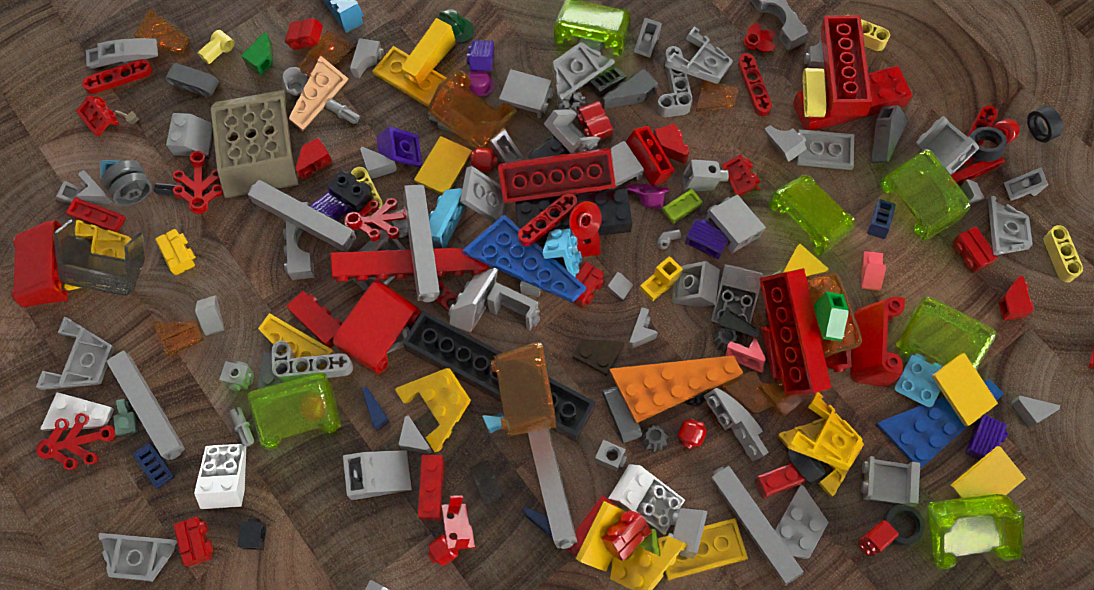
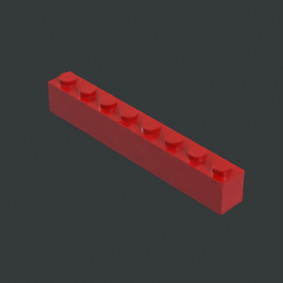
(399, 264)

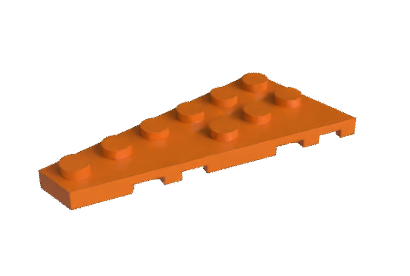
(663, 385)

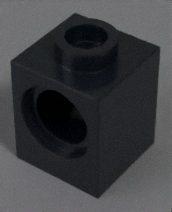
(252, 535)

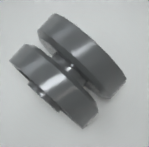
(127, 183)

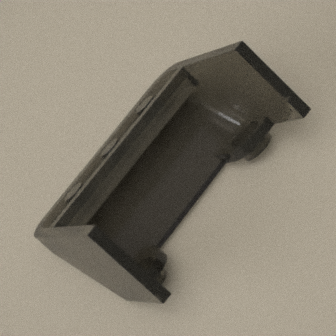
(95, 271)

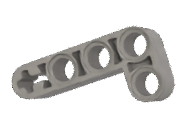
(677, 95)
(312, 363)

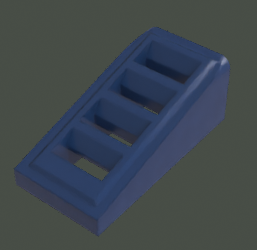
(879, 229)
(376, 413)
(145, 451)
(539, 520)

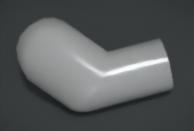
(666, 237)

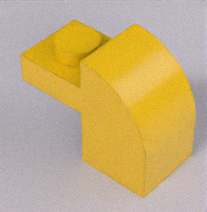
(662, 280)

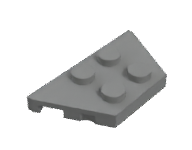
(577, 68)
(1008, 228)
(801, 524)
(135, 556)

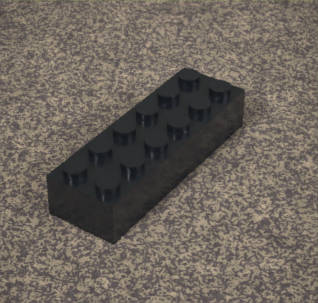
(612, 204)

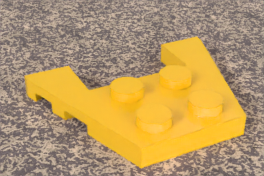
(103, 242)
(443, 397)
(836, 441)
(834, 479)
(643, 568)

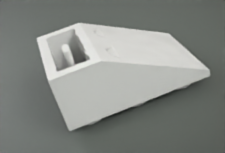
(221, 477)
(647, 496)

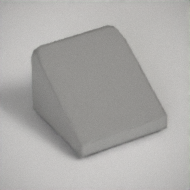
(67, 192)
(619, 286)

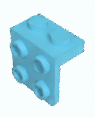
(563, 244)
(917, 380)

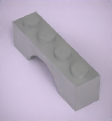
(793, 31)
(299, 263)

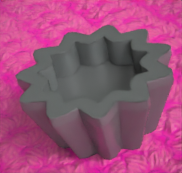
(724, 336)
(654, 437)

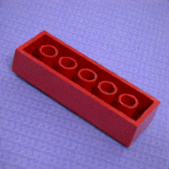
(845, 66)
(886, 87)
(557, 175)
(795, 333)

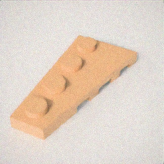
(321, 86)

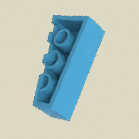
(346, 13)

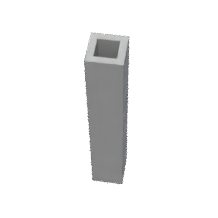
(302, 216)
(421, 243)
(146, 406)
(552, 489)
(756, 525)

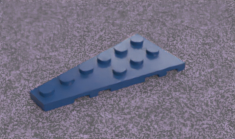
(501, 250)
(926, 430)

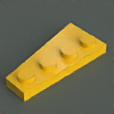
(300, 343)

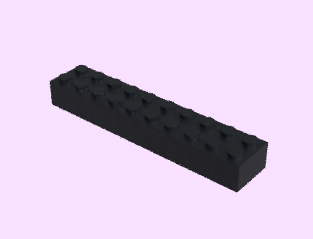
(471, 363)

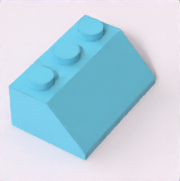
(446, 217)

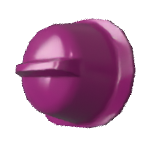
(481, 83)
(649, 196)

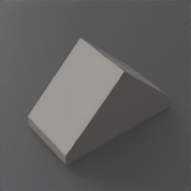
(505, 148)
(377, 164)
(209, 315)
(1033, 410)
(412, 439)

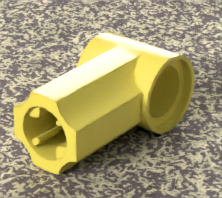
(219, 43)

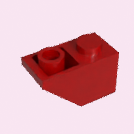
(671, 142)
(312, 158)
(1016, 301)

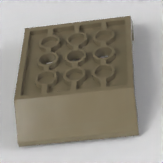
(256, 158)

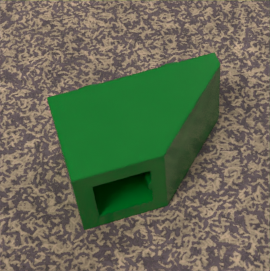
(259, 55)
(831, 315)

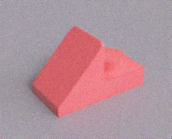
(872, 271)
(749, 357)

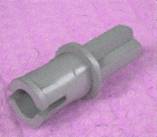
(342, 111)
(242, 426)

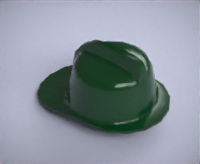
(461, 27)

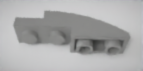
(121, 50)
(734, 415)

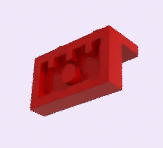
(96, 114)
(741, 175)

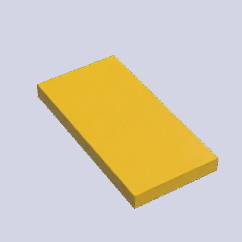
(390, 71)
(718, 547)

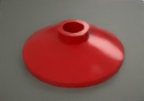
(590, 223)

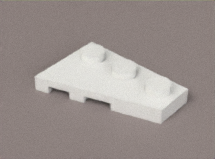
(68, 407)

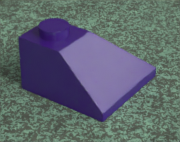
(400, 146)

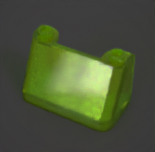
(594, 23)
(927, 193)
(813, 212)
(945, 333)
(294, 409)
(975, 527)

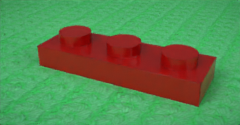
(95, 215)

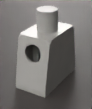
(703, 175)

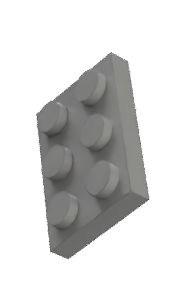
(827, 150)
(482, 194)

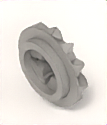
(579, 101)

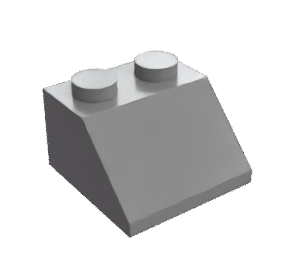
(189, 134)
(696, 285)
(688, 528)

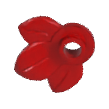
(761, 39)

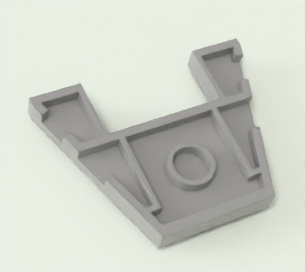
(707, 63)
(85, 363)

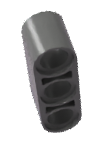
(192, 80)
(622, 419)

